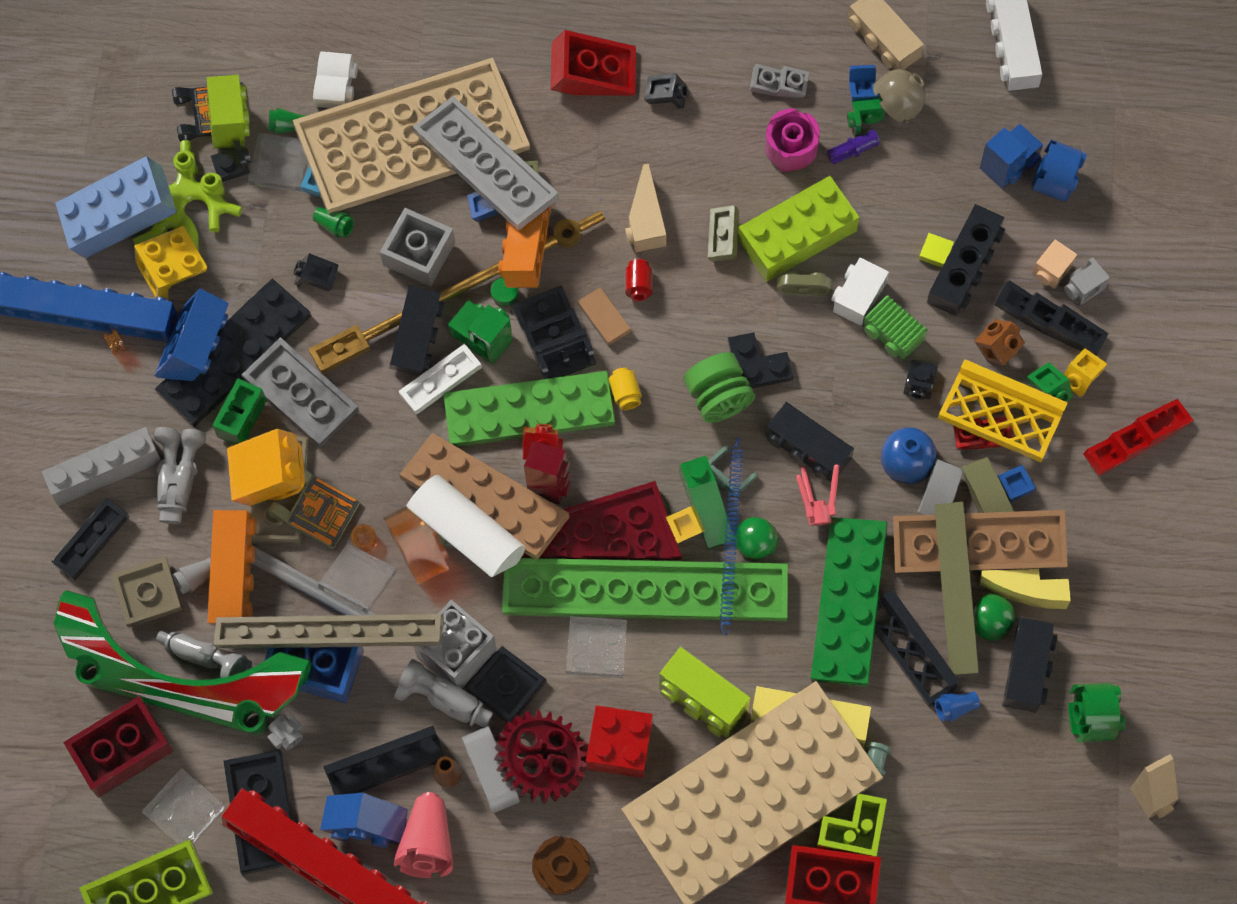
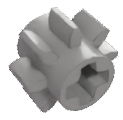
(285, 732)

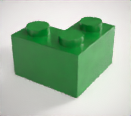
(482, 330)

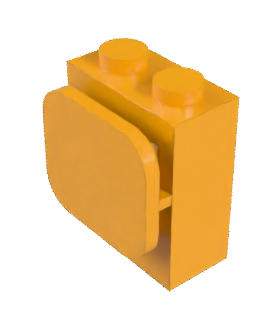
(266, 468)

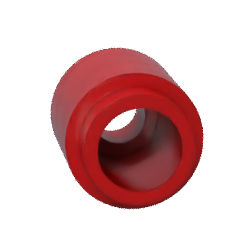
(638, 280)

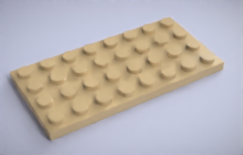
(370, 143)
(751, 794)

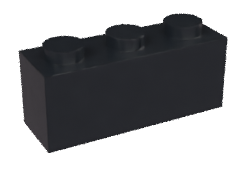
(416, 331)
(808, 442)
(1029, 665)

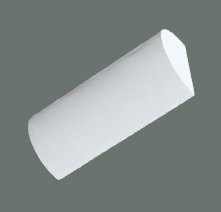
(466, 526)

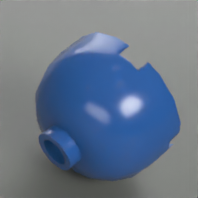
(908, 455)

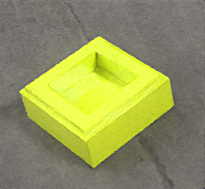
(935, 250)

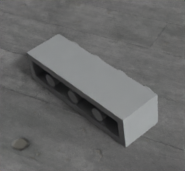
(101, 466)

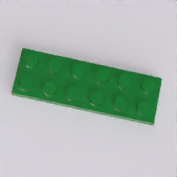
(849, 602)

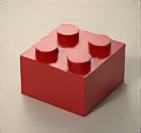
(619, 741)

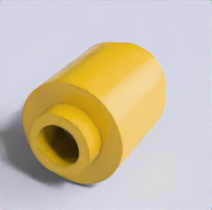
(625, 388)

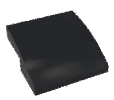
(546, 317)

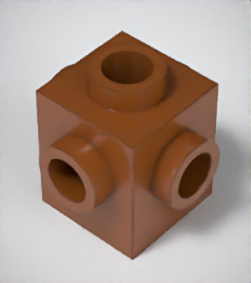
(1000, 341)

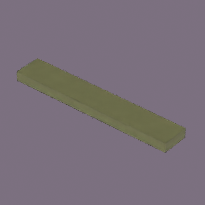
(956, 588)

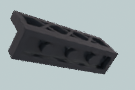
(922, 645)
(384, 762)

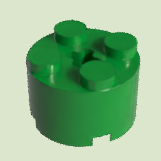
(1095, 712)

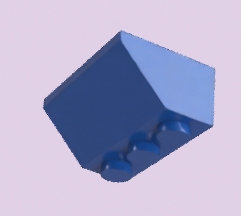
(193, 337)

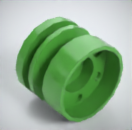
(719, 387)

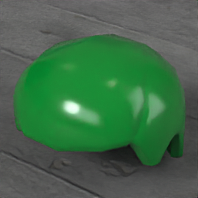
(756, 538)
(993, 617)

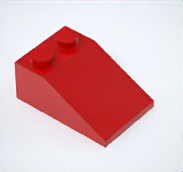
(592, 66)

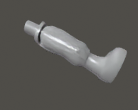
(176, 480)
(203, 653)
(442, 695)

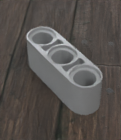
(481, 752)

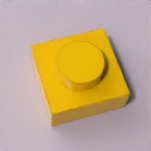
(685, 524)

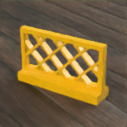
(1009, 395)

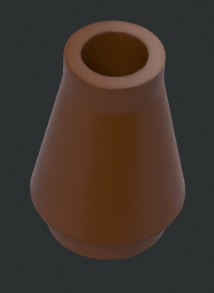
(449, 777)

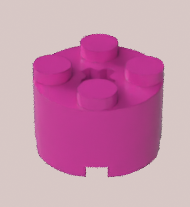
(792, 140)

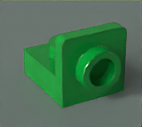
(864, 111)
(1051, 381)

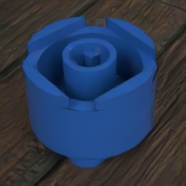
(1058, 171)

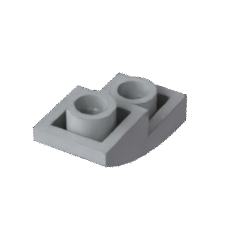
(780, 83)
(940, 486)

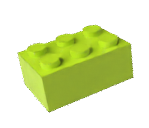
(703, 693)

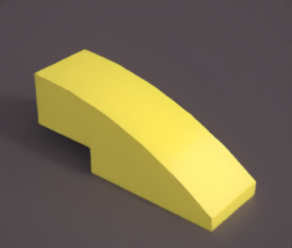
(1027, 588)

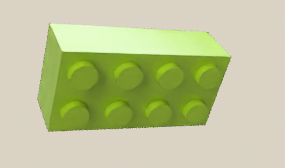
(798, 228)

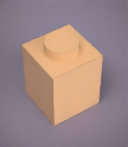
(1054, 264)

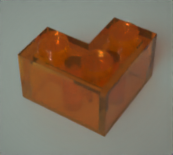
(417, 544)

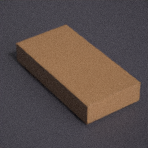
(604, 316)

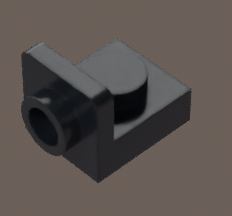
(666, 89)
(232, 162)
(315, 272)
(920, 380)

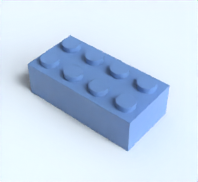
(115, 207)

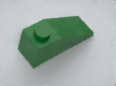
(706, 498)

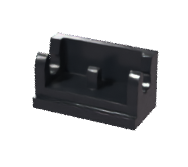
(564, 355)

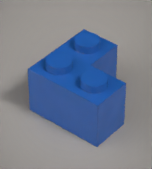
(1009, 155)
(363, 818)

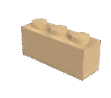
(885, 33)

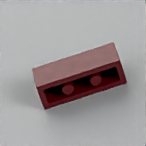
(547, 472)

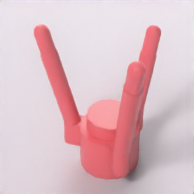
(817, 511)

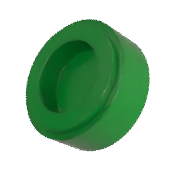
(502, 295)

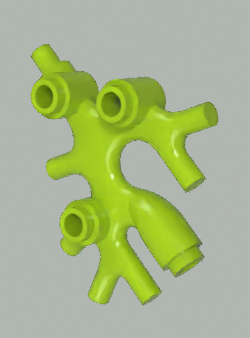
(186, 189)

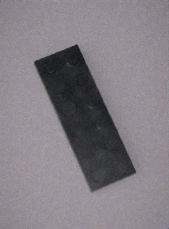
(243, 340)

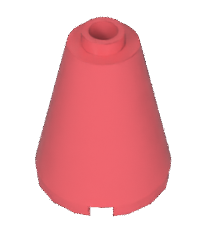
(426, 839)

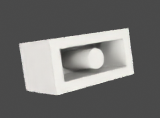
(860, 291)

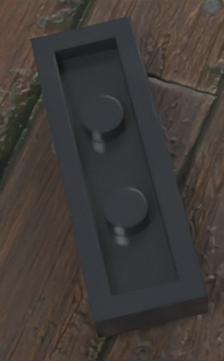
(90, 539)

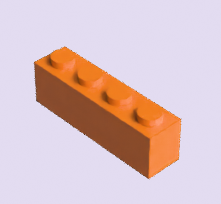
(524, 252)
(231, 564)

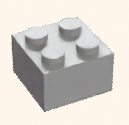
(417, 247)

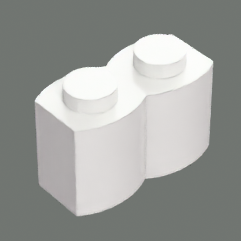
(334, 79)

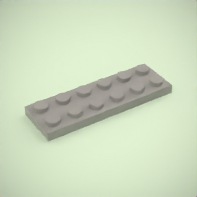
(486, 163)

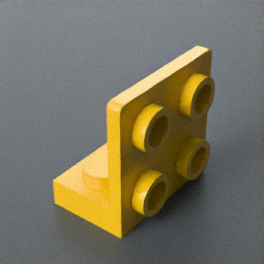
(168, 260)

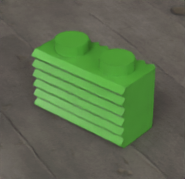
(894, 328)

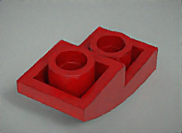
(969, 441)

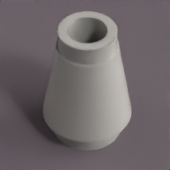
(192, 576)

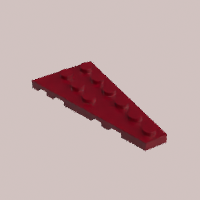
(617, 528)

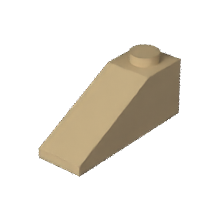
(645, 218)
(1157, 788)

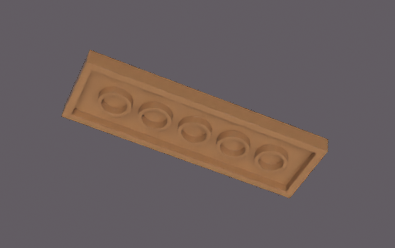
(510, 504)
(993, 541)

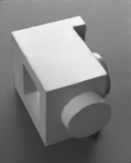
(1086, 282)

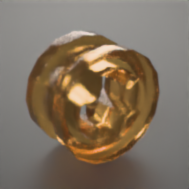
(114, 342)
(363, 528)

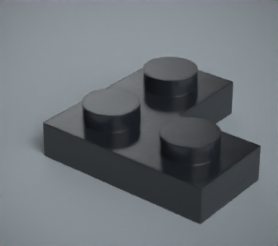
(759, 370)

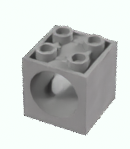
(463, 650)

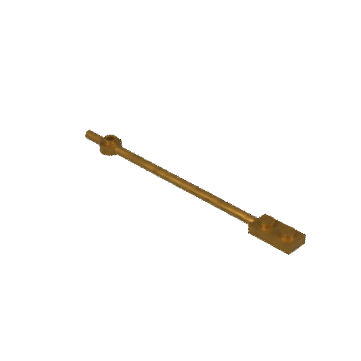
(353, 342)

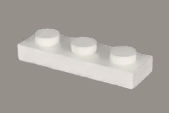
(440, 379)

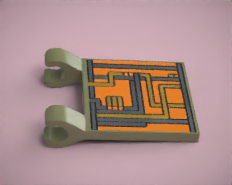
(319, 511)

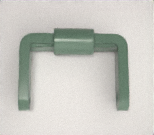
(722, 479)

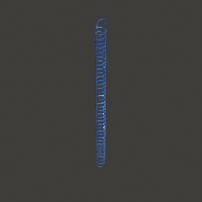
(729, 572)

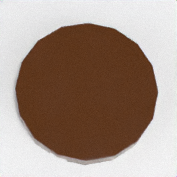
(561, 865)

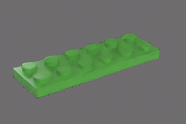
(505, 410)

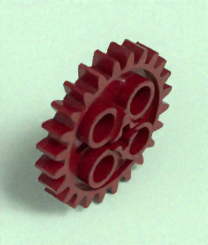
(541, 756)

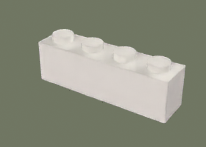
(1015, 43)

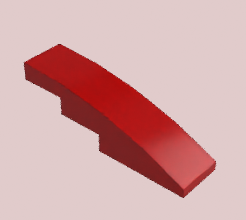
(1138, 437)

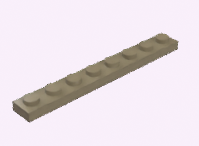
(329, 631)

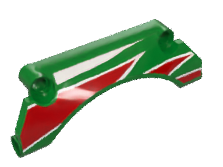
(219, 701)

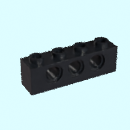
(979, 223)

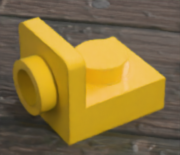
(1084, 371)

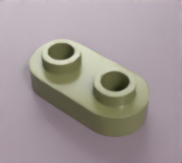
(804, 285)

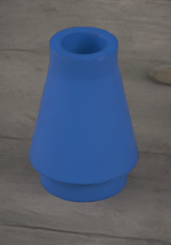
(956, 705)

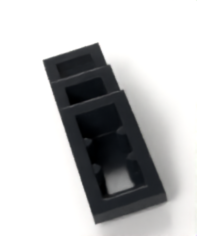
(1050, 319)

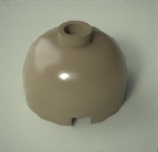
(901, 94)

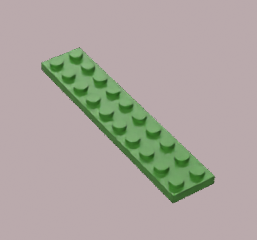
(644, 589)

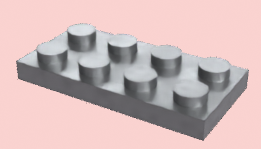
(301, 392)

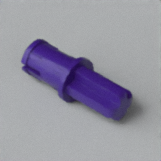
(853, 147)

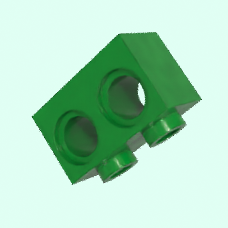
(239, 412)

